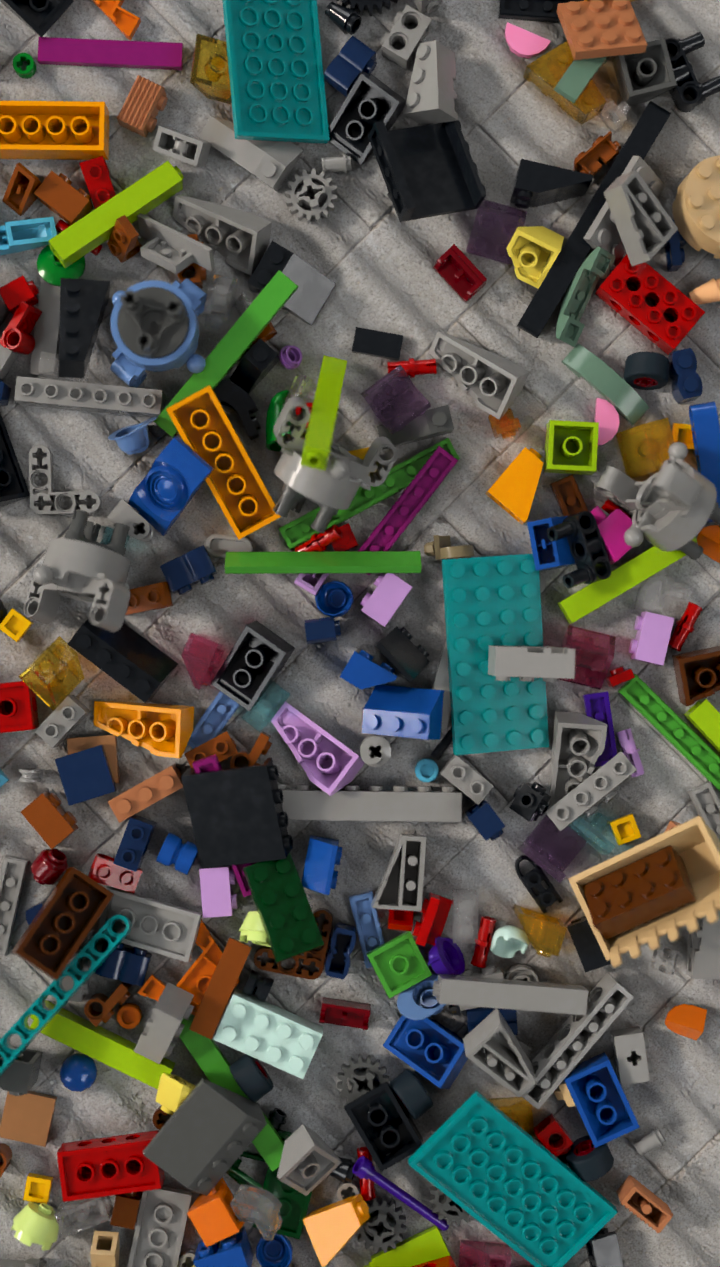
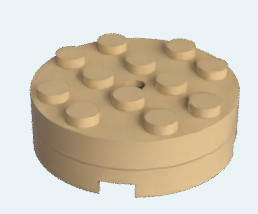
(698, 207)

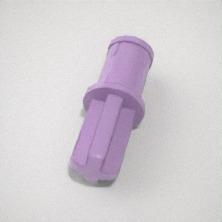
(630, 750)

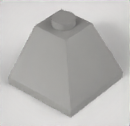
(306, 1160)

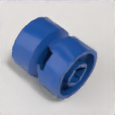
(177, 853)

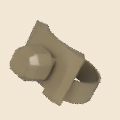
(442, 549)

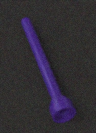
(364, 1169)

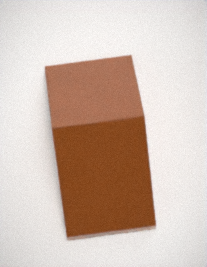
(21, 190)

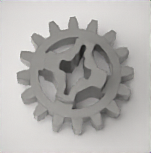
(302, 199)

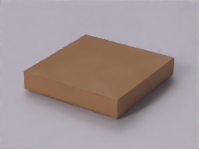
(110, 746)
(28, 1118)

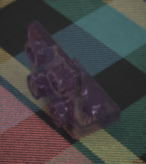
(494, 229)
(395, 400)
(552, 848)

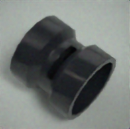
(258, 986)

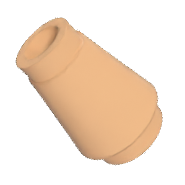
(706, 293)

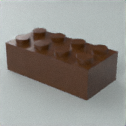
(639, 892)
(62, 923)

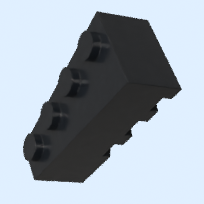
(80, 318)

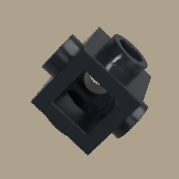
(530, 801)

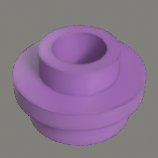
(294, 354)

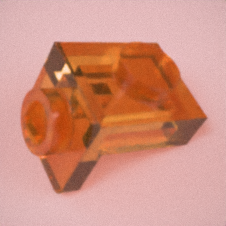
(506, 426)

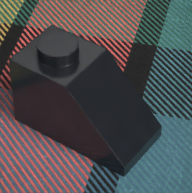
(254, 366)

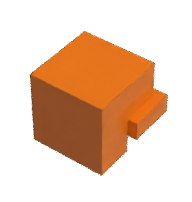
(214, 1216)

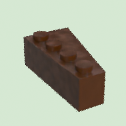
(697, 674)

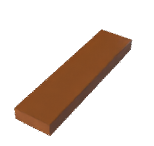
(220, 988)

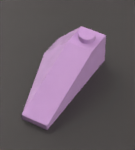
(321, 755)

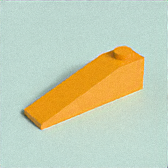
(156, 727)

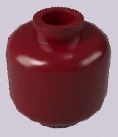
(49, 866)

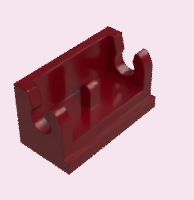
(460, 273)
(345, 1013)

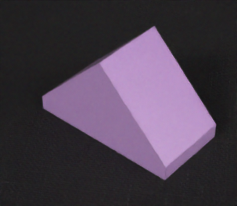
(311, 581)

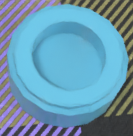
(426, 770)

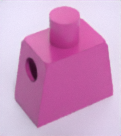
(612, 531)

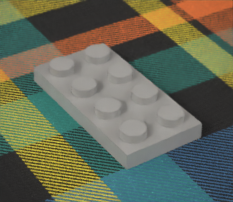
(603, 230)
(155, 924)
(160, 1228)

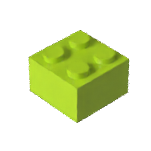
(571, 447)

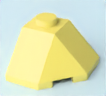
(534, 252)
(172, 1092)

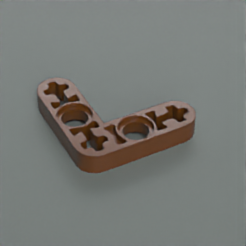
(311, 956)

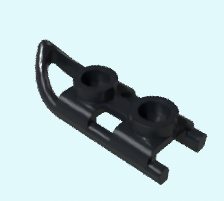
(533, 878)

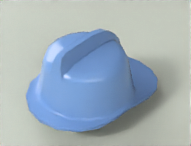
(133, 438)
(418, 1000)

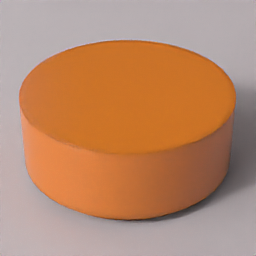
(129, 1015)

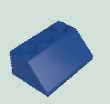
(404, 712)
(600, 1100)

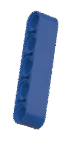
(706, 442)

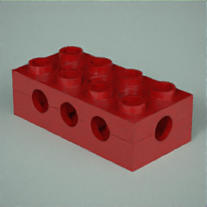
(649, 319)
(24, 707)
(102, 1179)

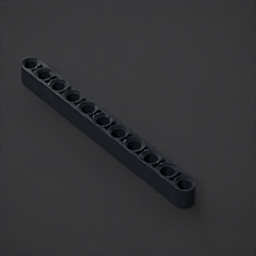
(576, 247)

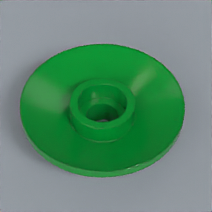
(53, 271)

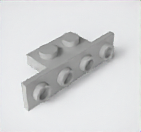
(171, 248)
(591, 792)

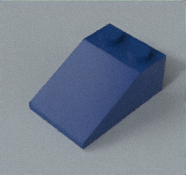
(428, 1049)

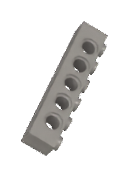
(89, 397)
(576, 1038)

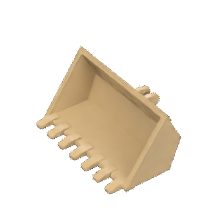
(701, 855)

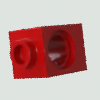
(19, 291)
(550, 1126)

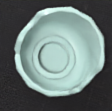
(508, 941)

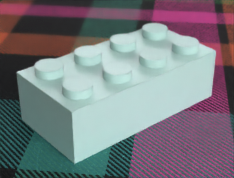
(269, 1033)

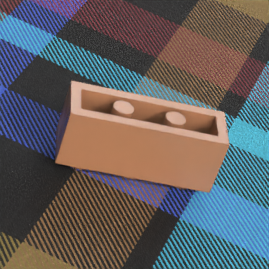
(146, 793)

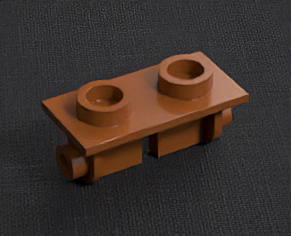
(601, 149)
(221, 745)

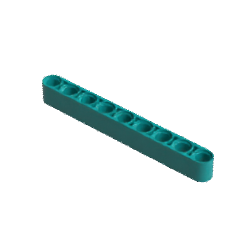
(57, 990)

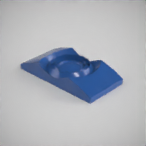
(170, 485)

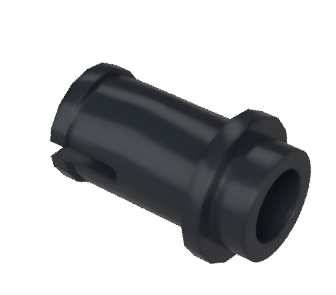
(277, 1118)

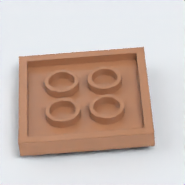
(601, 28)

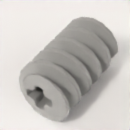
(375, 760)

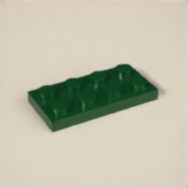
(283, 908)
(293, 1202)

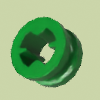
(30, 69)

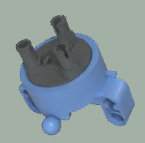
(156, 329)

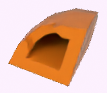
(710, 541)
(686, 1020)

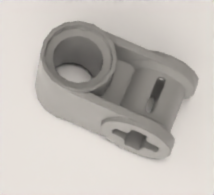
(127, 515)

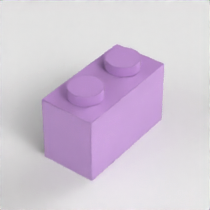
(385, 598)
(651, 638)
(217, 891)

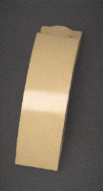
(105, 1249)

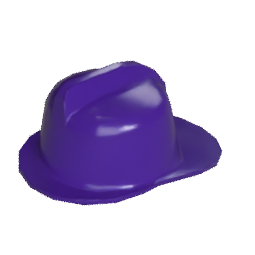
(446, 957)

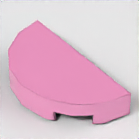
(524, 43)
(608, 421)

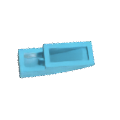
(26, 234)

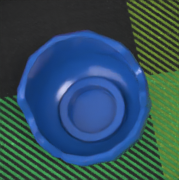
(334, 599)
(78, 1072)
(274, 1253)

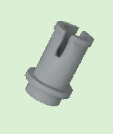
(337, 164)
(649, 1142)

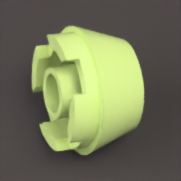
(253, 930)
(36, 1225)

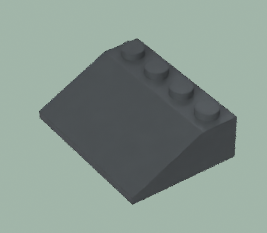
(205, 1136)

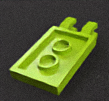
(413, 1251)

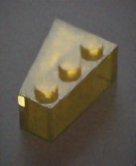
(546, 74)

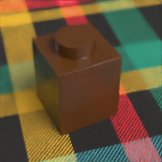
(126, 1210)

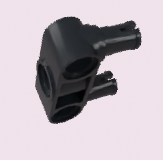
(685, 74)
(586, 548)

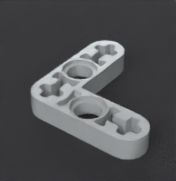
(47, 491)

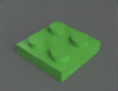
(399, 964)

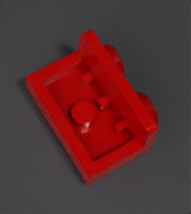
(433, 919)

